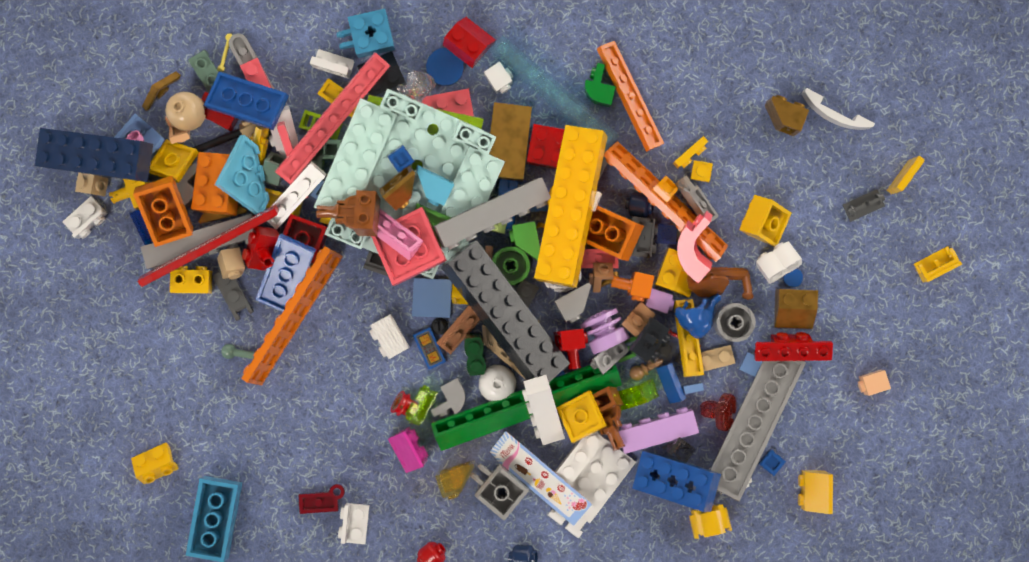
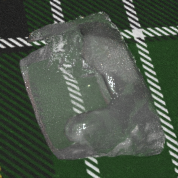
(417, 85)

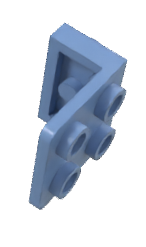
(148, 132)

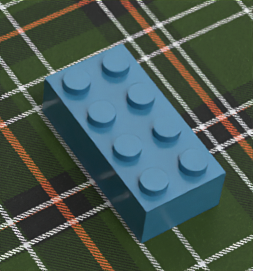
(214, 519)

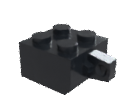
(651, 341)

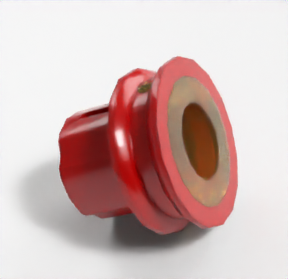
(401, 403)

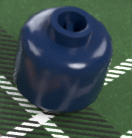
(638, 205)
(523, 553)

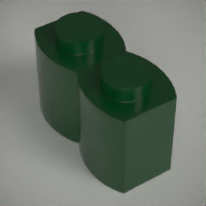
(475, 357)

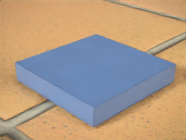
(432, 298)

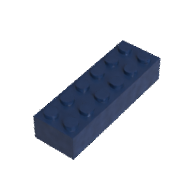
(94, 154)

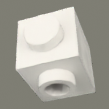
(499, 78)

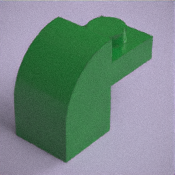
(596, 91)

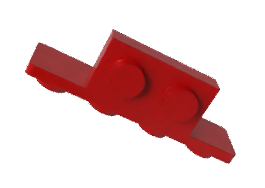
(793, 348)

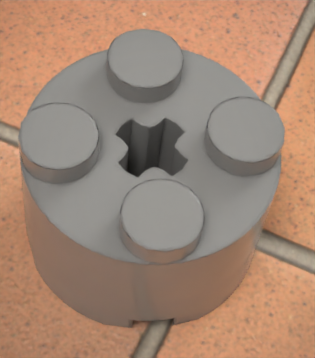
(742, 329)

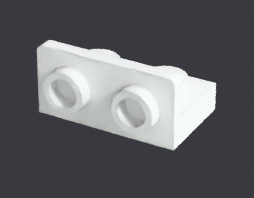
(332, 63)
(85, 217)
(354, 523)

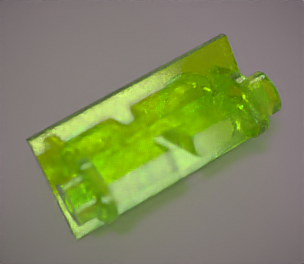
(417, 413)

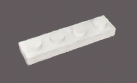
(296, 193)

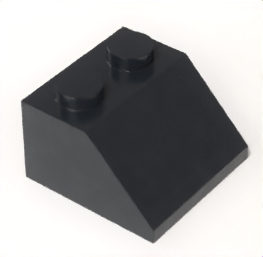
(389, 79)

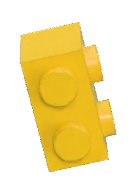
(191, 281)

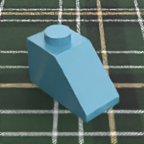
(435, 186)

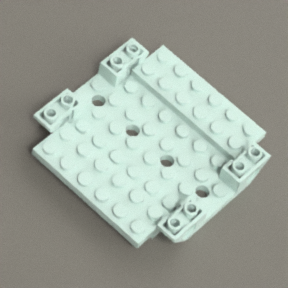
(454, 152)

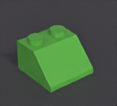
(526, 238)

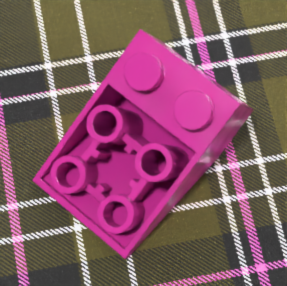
(408, 449)

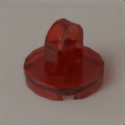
(720, 411)

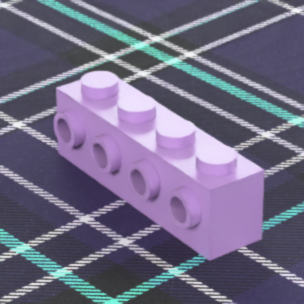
(658, 430)

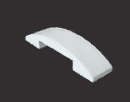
(814, 100)

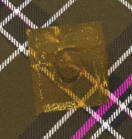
(453, 479)

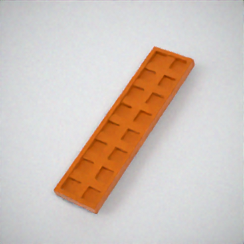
(674, 209)
(291, 318)

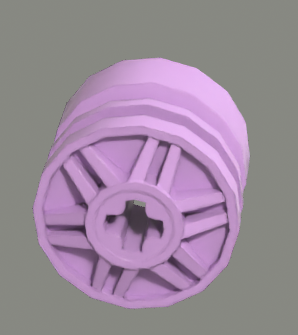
(604, 330)

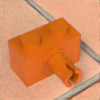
(638, 286)

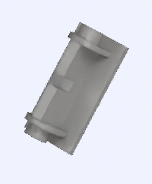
(609, 357)

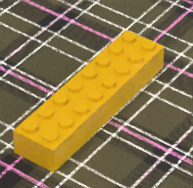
(571, 206)

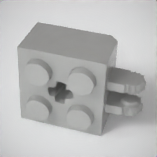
(488, 491)

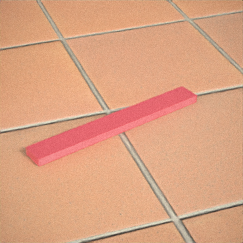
(332, 118)

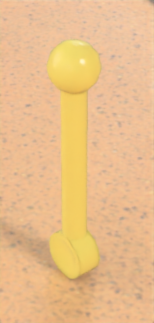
(221, 68)

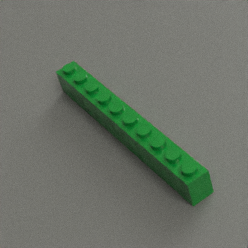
(513, 409)

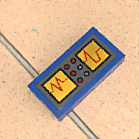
(429, 348)

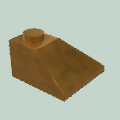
(399, 189)

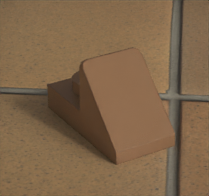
(637, 319)

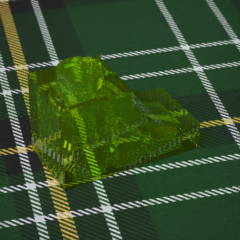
(638, 394)

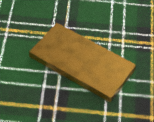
(511, 128)

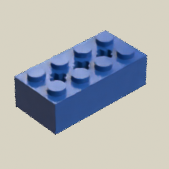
(686, 475)

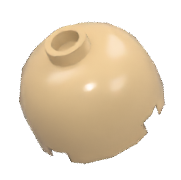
(185, 111)

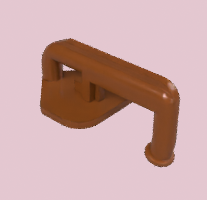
(717, 281)

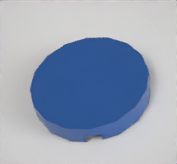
(444, 67)

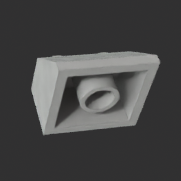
(573, 303)

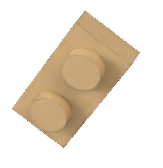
(717, 358)

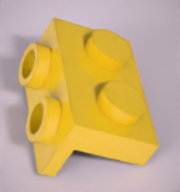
(154, 464)

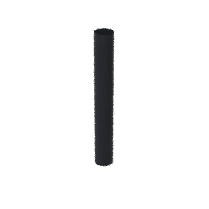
(217, 141)

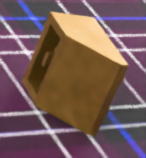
(785, 115)

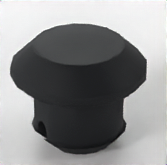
(439, 326)

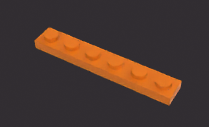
(630, 96)

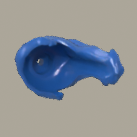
(698, 319)

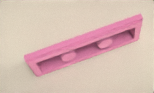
(397, 236)

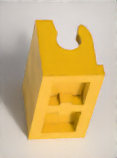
(937, 264)

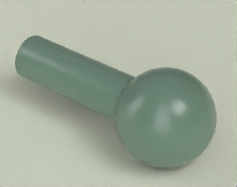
(229, 351)

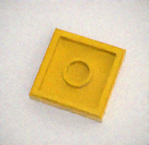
(172, 160)
(905, 175)
(581, 416)

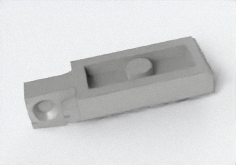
(695, 197)

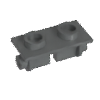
(864, 205)

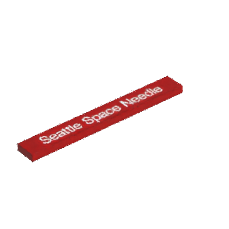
(208, 245)

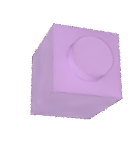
(660, 301)

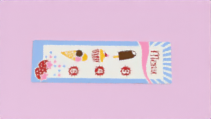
(540, 478)

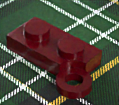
(320, 501)

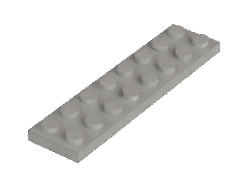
(755, 425)

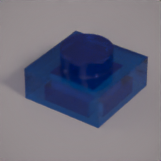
(666, 234)

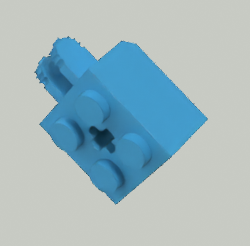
(360, 27)

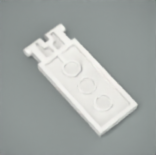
(597, 483)

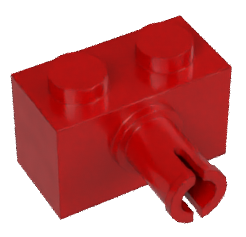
(260, 248)
(571, 342)

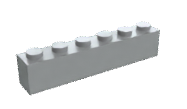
(492, 212)
(161, 254)

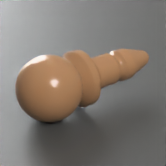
(638, 372)

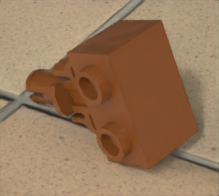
(355, 212)
(609, 406)

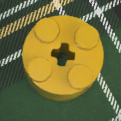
(711, 522)

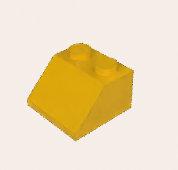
(765, 220)
(672, 275)
(816, 491)

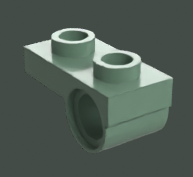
(204, 68)

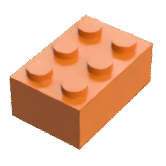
(207, 196)
(163, 211)
(613, 233)

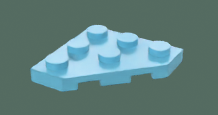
(244, 176)

